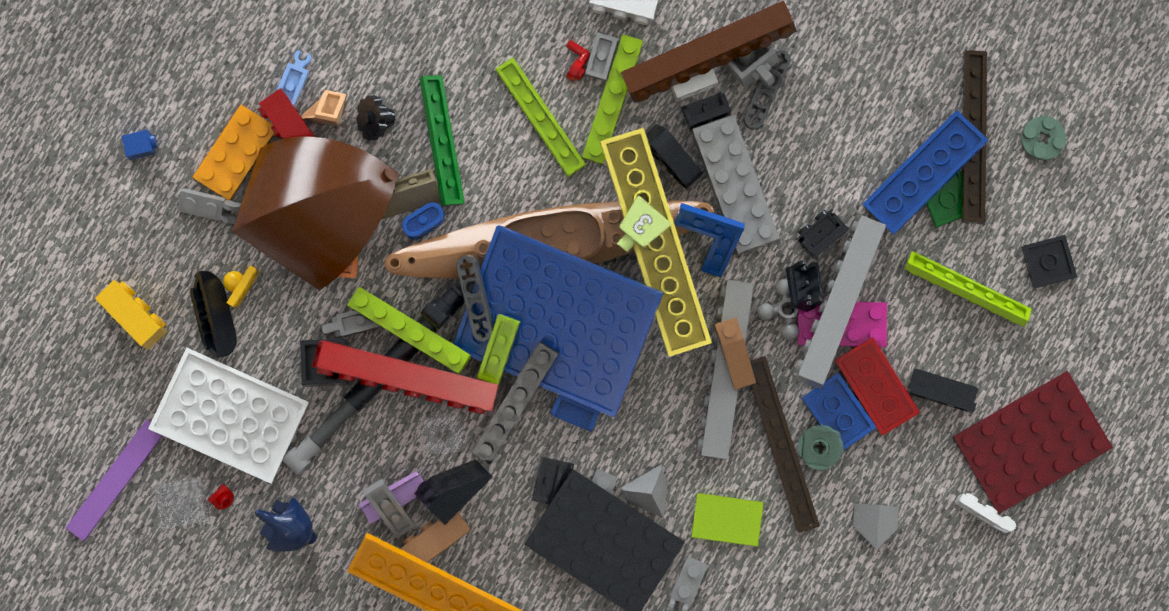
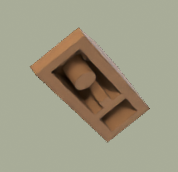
(735, 353)

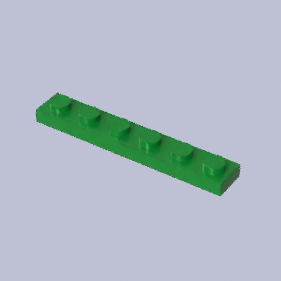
(441, 140)

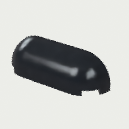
(213, 314)

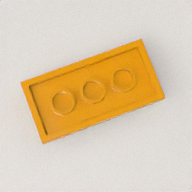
(234, 153)

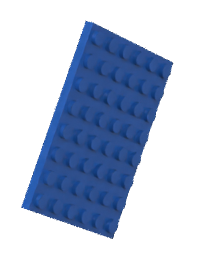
(571, 305)

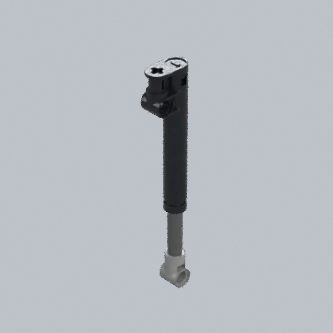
(433, 317)

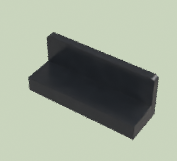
(943, 390)

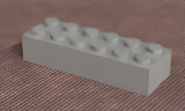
(735, 182)

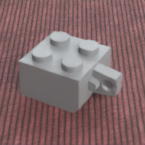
(754, 66)

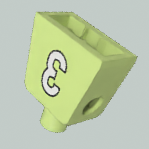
(641, 225)

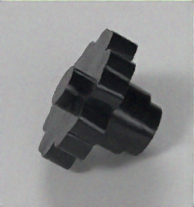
(374, 117)

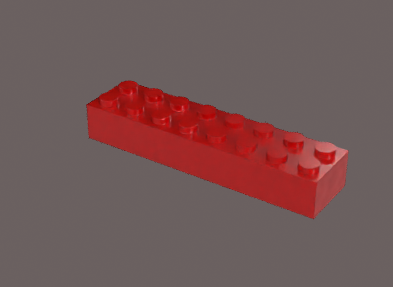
(406, 376)

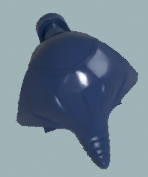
(288, 528)

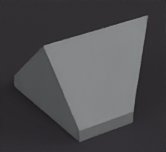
(648, 491)
(875, 522)

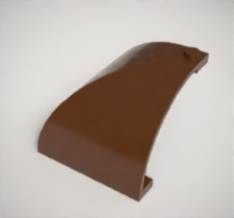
(314, 205)

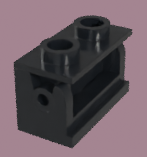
(821, 233)

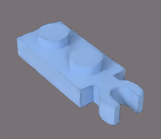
(295, 77)

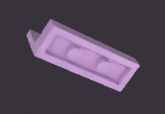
(402, 490)

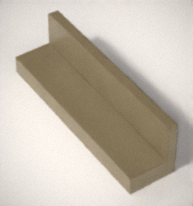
(413, 193)

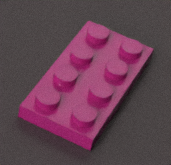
(866, 321)

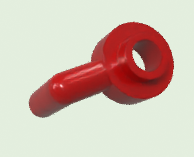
(577, 70)

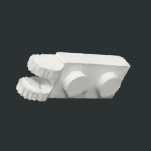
(985, 513)

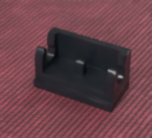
(706, 110)
(804, 286)

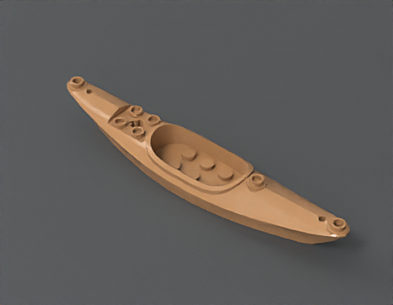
(580, 230)

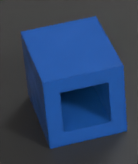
(139, 144)

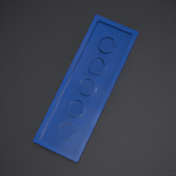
(925, 172)

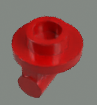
(221, 498)

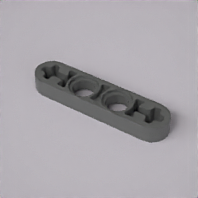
(769, 91)
(472, 298)

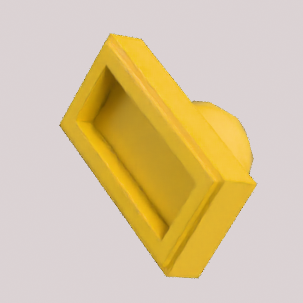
(239, 284)

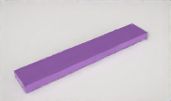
(114, 481)

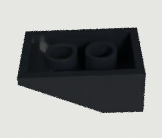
(453, 489)

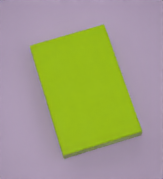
(727, 519)

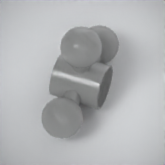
(766, 311)

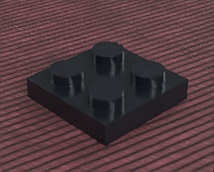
(1049, 261)

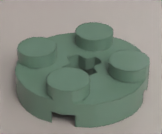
(1047, 126)
(813, 436)

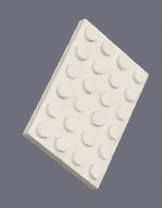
(228, 415)

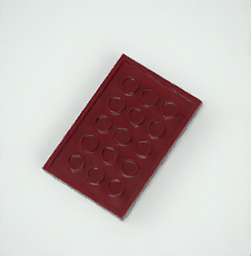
(1032, 442)

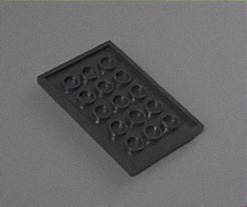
(604, 542)

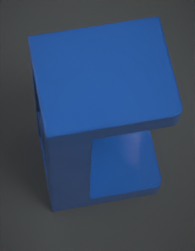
(575, 413)

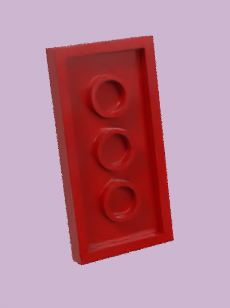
(877, 386)

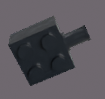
(308, 374)

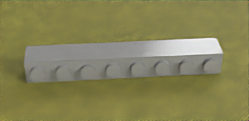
(840, 303)
(722, 396)

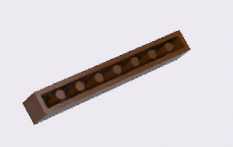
(709, 52)

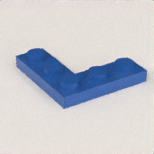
(723, 230)

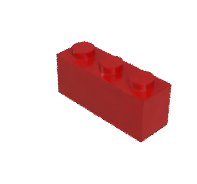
(284, 116)

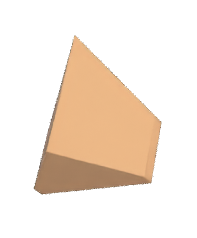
(327, 109)

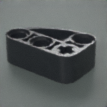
(673, 156)

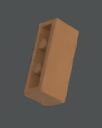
(435, 538)

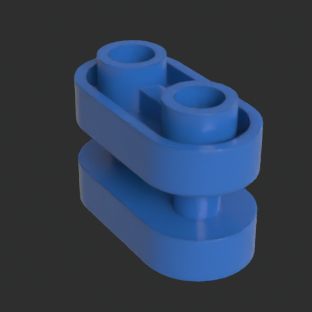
(423, 221)

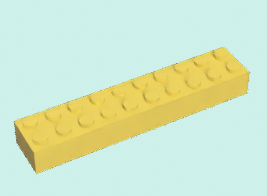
(663, 259)

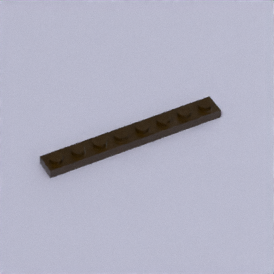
(975, 112)
(782, 447)

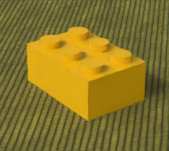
(132, 314)

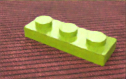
(498, 349)

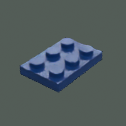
(839, 409)

